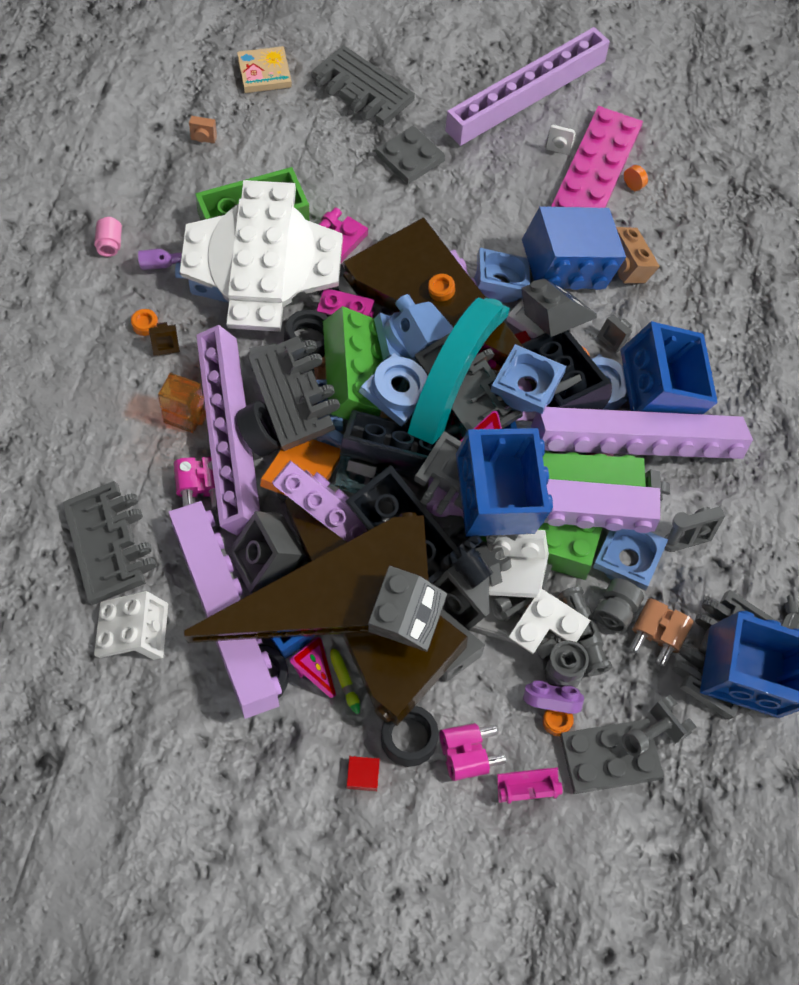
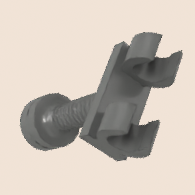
(504, 607)
(637, 741)

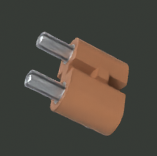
(662, 626)

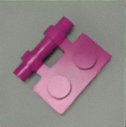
(352, 231)

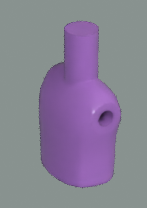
(157, 259)

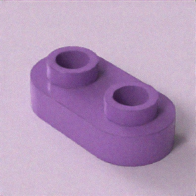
(555, 698)

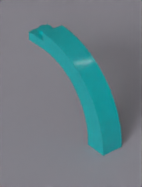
(452, 366)

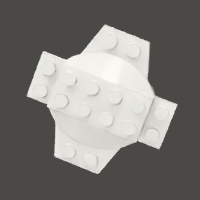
(261, 255)

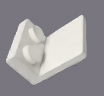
(528, 562)
(132, 624)

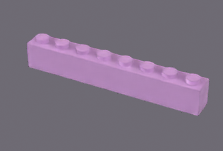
(526, 86)
(642, 433)
(230, 454)
(588, 505)
(216, 590)

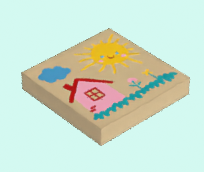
(264, 69)

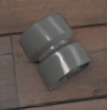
(620, 603)
(566, 664)

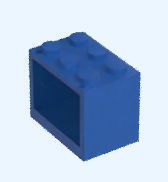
(574, 247)
(668, 371)
(503, 481)
(753, 664)

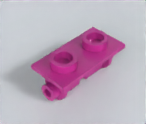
(332, 300)
(528, 785)

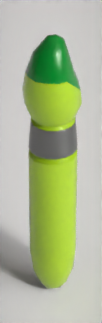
(345, 681)

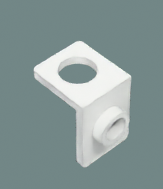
(560, 139)

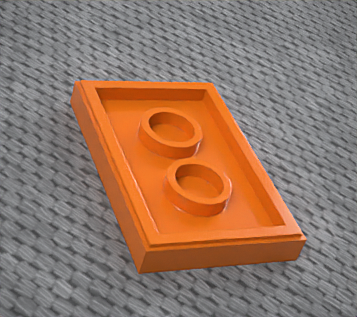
(309, 456)

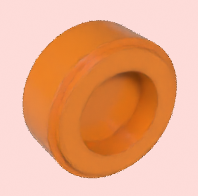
(635, 177)
(441, 287)
(143, 320)
(557, 722)

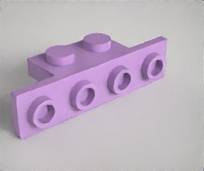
(319, 500)

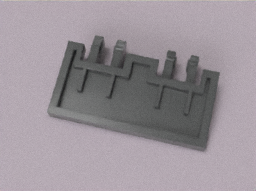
(362, 85)
(292, 394)
(474, 397)
(442, 466)
(100, 539)
(692, 677)

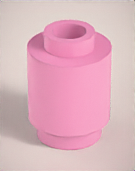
(108, 236)

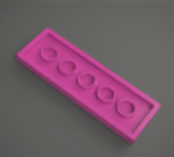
(599, 160)

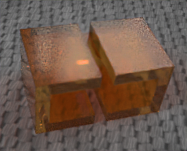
(182, 403)

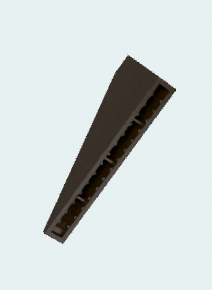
(406, 264)
(327, 594)
(390, 670)

